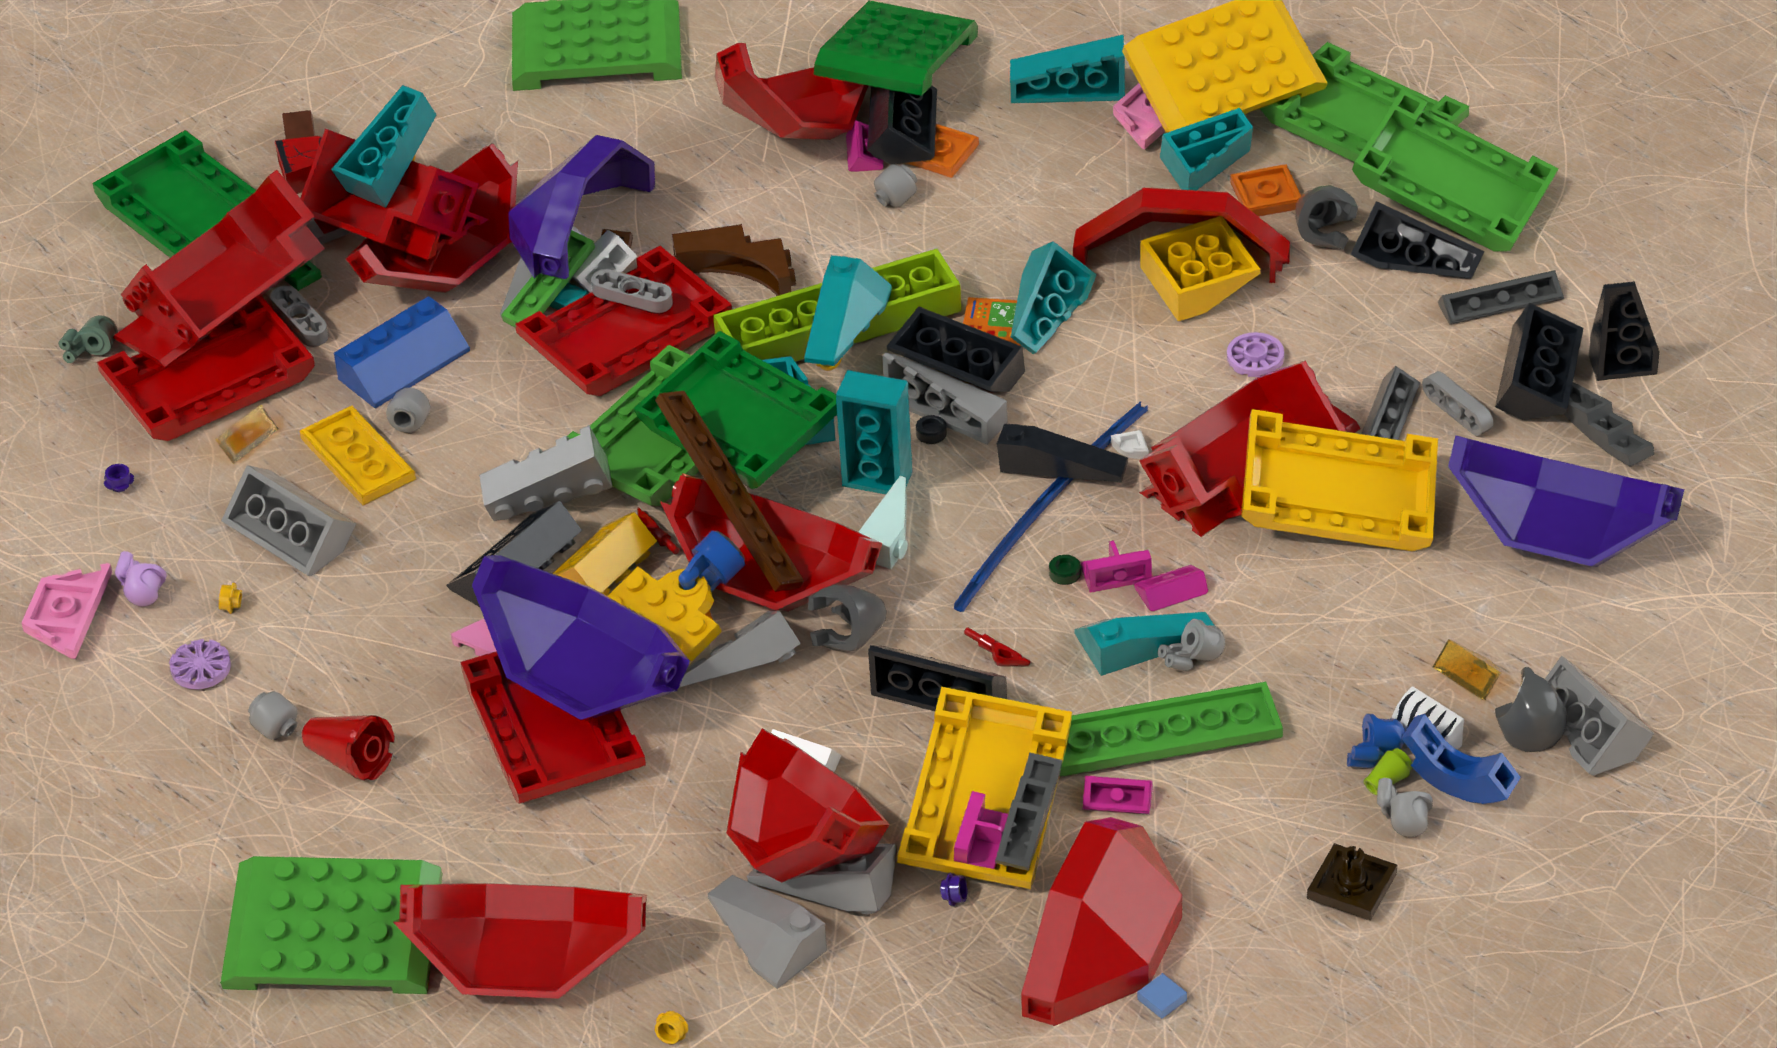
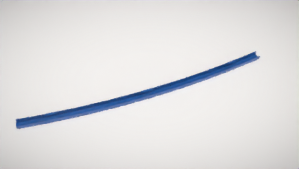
(1035, 510)

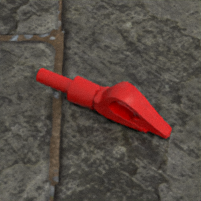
(659, 534)
(1001, 653)

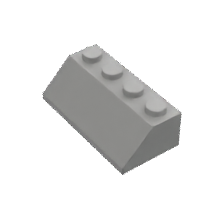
(287, 520)

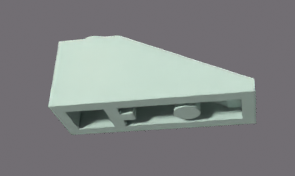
(888, 525)

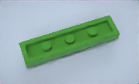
(542, 290)

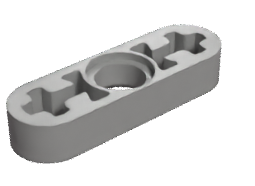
(613, 284)
(300, 326)
(1457, 403)

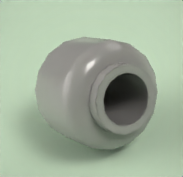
(895, 185)
(408, 410)
(273, 715)

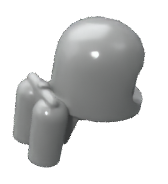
(1197, 643)
(1406, 809)

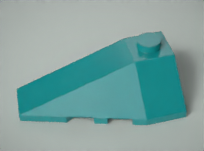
(845, 306)
(1132, 640)

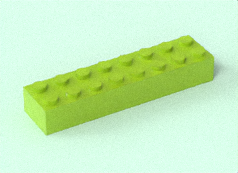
(784, 322)

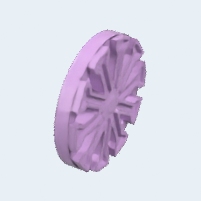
(1255, 354)
(200, 664)

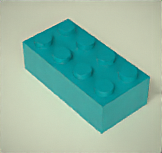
(873, 431)

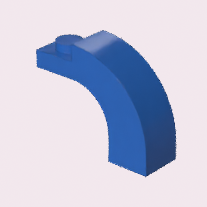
(1456, 773)

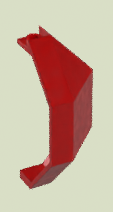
(789, 103)
(1181, 207)
(456, 262)
(818, 547)
(797, 813)
(1101, 923)
(518, 935)

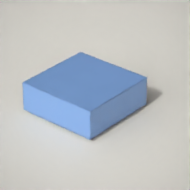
(1162, 996)

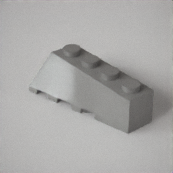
(958, 403)

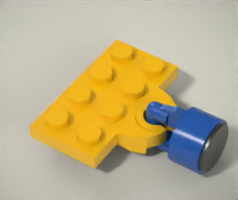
(684, 595)

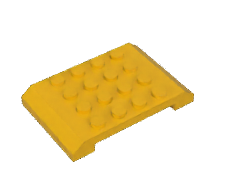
(1223, 61)
(1340, 483)
(981, 748)

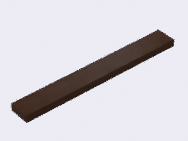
(729, 491)

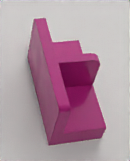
(1117, 569)
(979, 833)

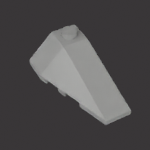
(1597, 725)

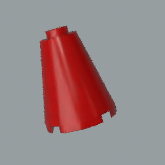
(351, 743)

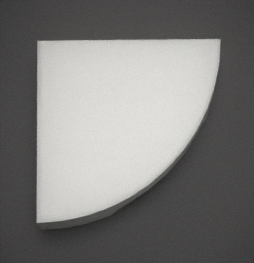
(1130, 444)

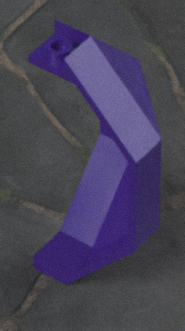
(546, 215)
(1560, 505)
(574, 641)

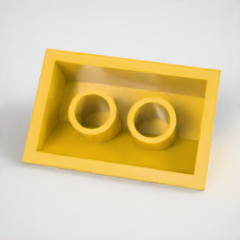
(609, 554)

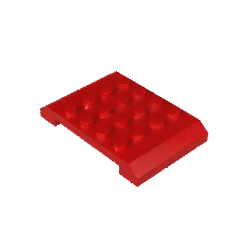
(609, 342)
(220, 374)
(540, 743)

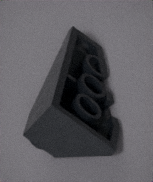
(1406, 244)
(1622, 335)
(1045, 453)

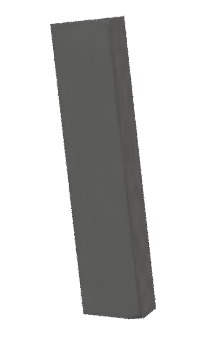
(1500, 297)
(1391, 405)

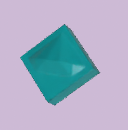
(568, 295)

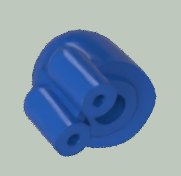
(1378, 737)

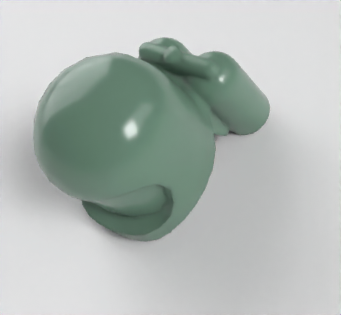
(93, 338)

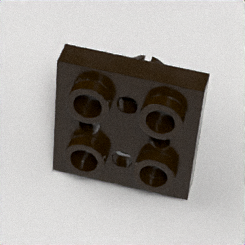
(1352, 875)

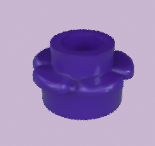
(118, 477)
(954, 889)

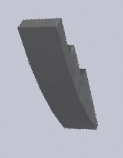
(1612, 433)
(1029, 811)

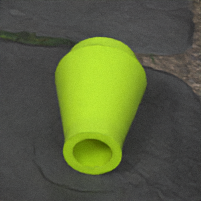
(1393, 765)

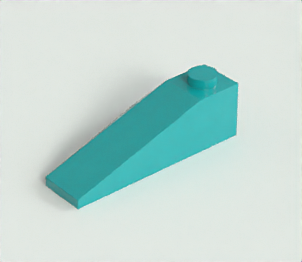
(1048, 294)

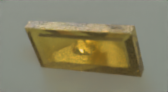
(246, 433)
(1467, 669)

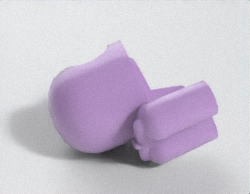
(139, 580)

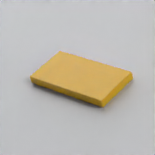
(357, 455)

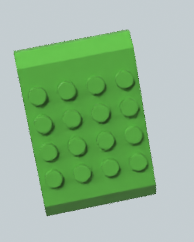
(594, 40)
(1350, 106)
(1452, 174)
(637, 457)
(324, 924)

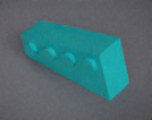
(1071, 73)
(386, 147)

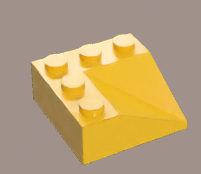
(1196, 266)

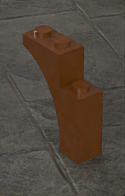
(733, 253)

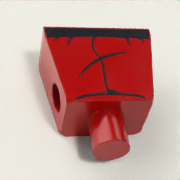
(296, 159)

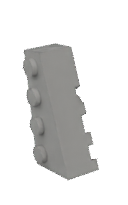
(544, 477)

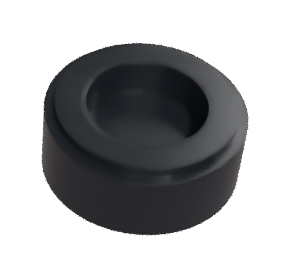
(931, 429)

